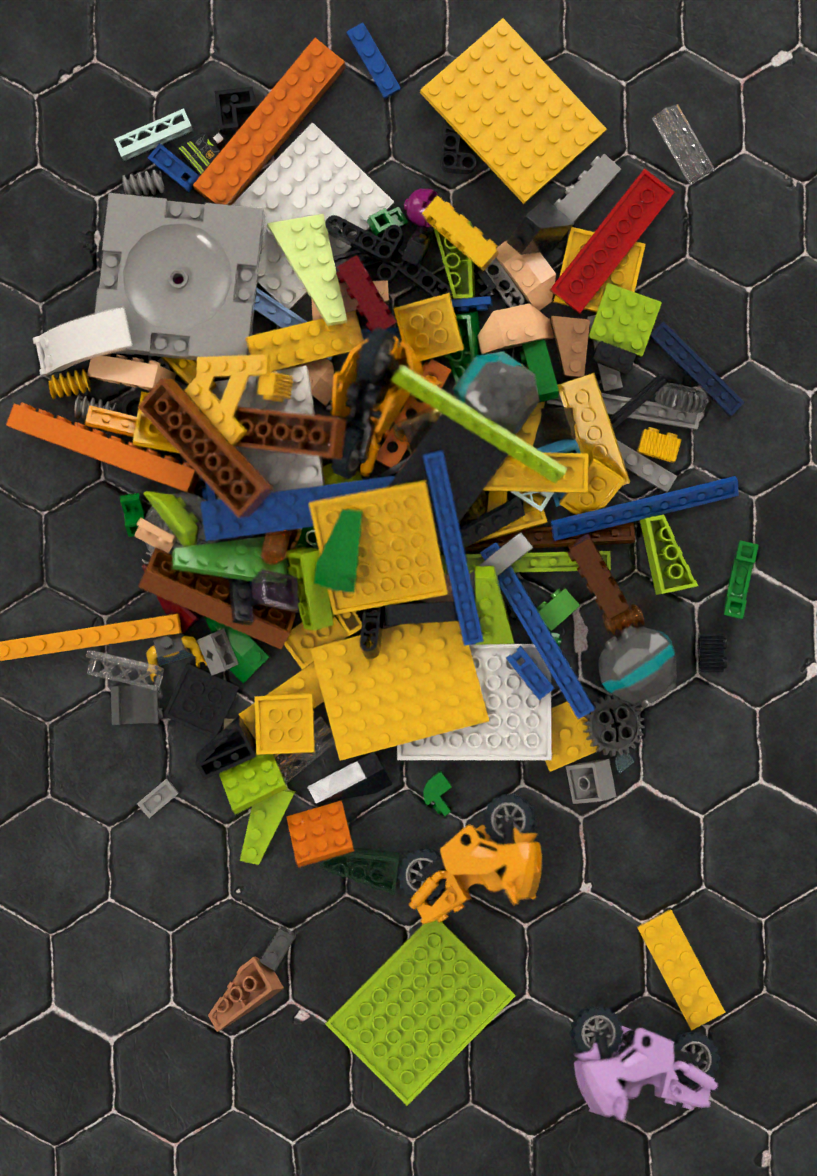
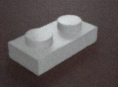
(158, 798)

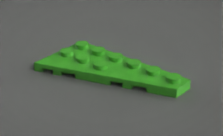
(226, 559)

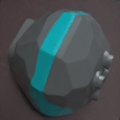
(498, 390)
(638, 666)

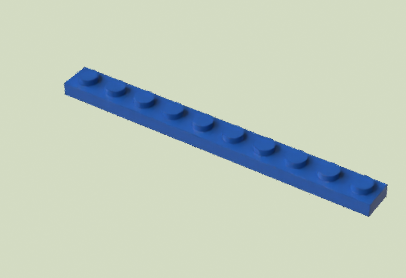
(644, 508)
(453, 547)
(542, 638)

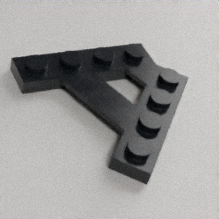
(242, 601)

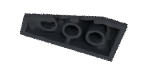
(356, 779)

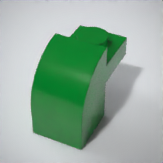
(382, 219)
(133, 510)
(434, 789)

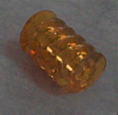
(275, 547)
(623, 619)

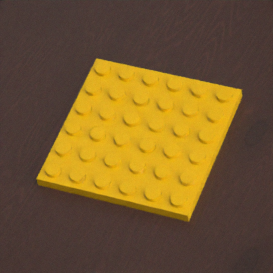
(396, 546)

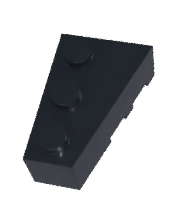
(226, 750)

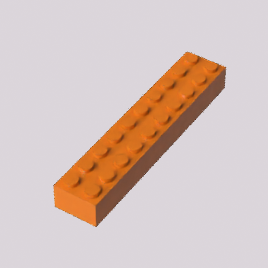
(270, 124)
(98, 446)

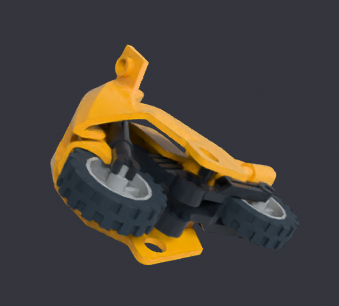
(373, 401)
(474, 859)

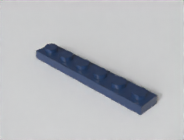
(697, 369)

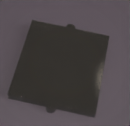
(558, 423)

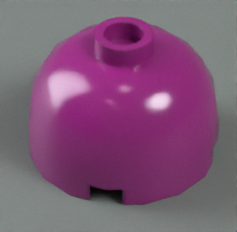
(417, 203)

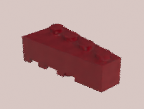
(366, 294)

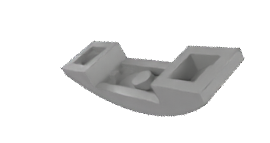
(505, 556)

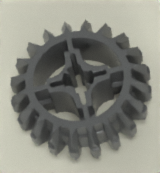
(681, 398)

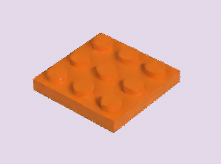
(320, 833)

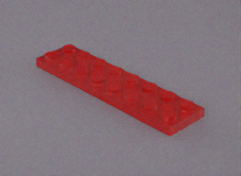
(612, 241)

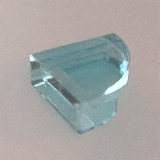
(623, 762)

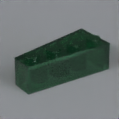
(366, 867)

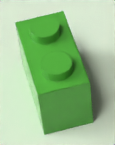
(557, 608)

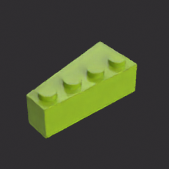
(491, 608)

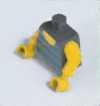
(174, 648)

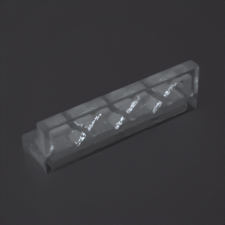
(680, 144)
(127, 663)
(286, 761)

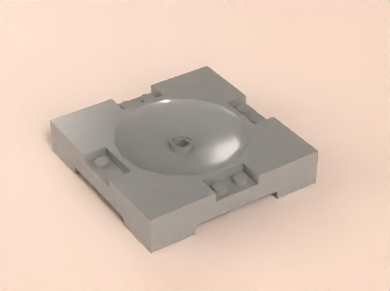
(208, 245)

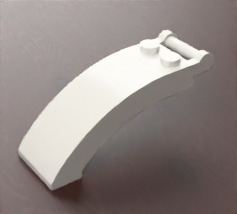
(82, 340)

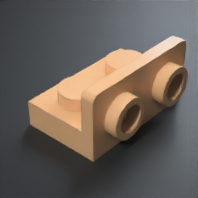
(155, 536)

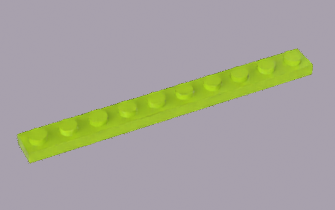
(478, 424)
(534, 562)

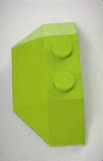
(175, 516)

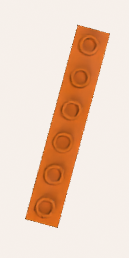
(391, 459)

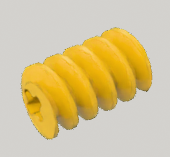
(69, 384)

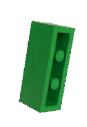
(538, 361)

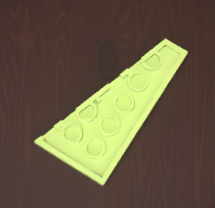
(311, 257)

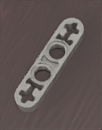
(503, 276)

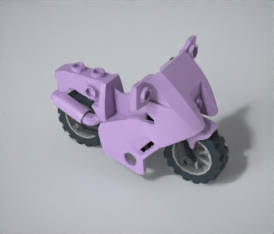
(617, 1070)

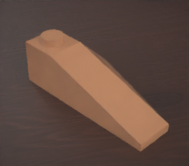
(249, 989)

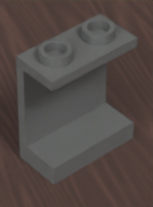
(135, 705)

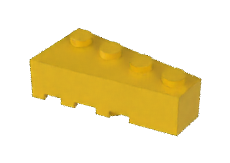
(460, 233)

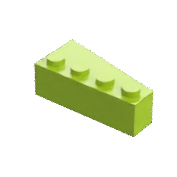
(458, 268)
(665, 557)
(314, 599)
(263, 824)

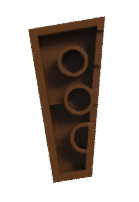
(598, 576)

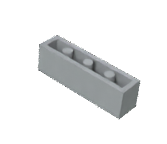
(588, 188)

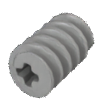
(143, 184)
(81, 407)

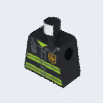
(201, 151)

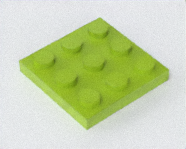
(624, 319)
(252, 782)

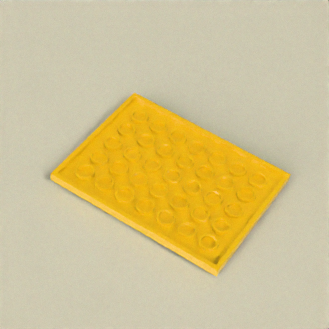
(513, 110)
(409, 692)

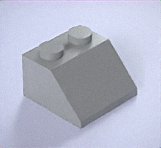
(591, 781)

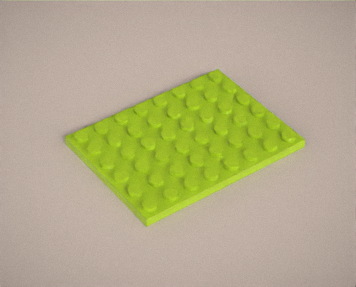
(420, 1009)

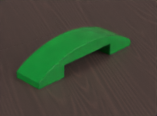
(739, 579)

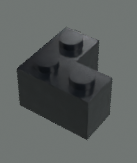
(230, 104)

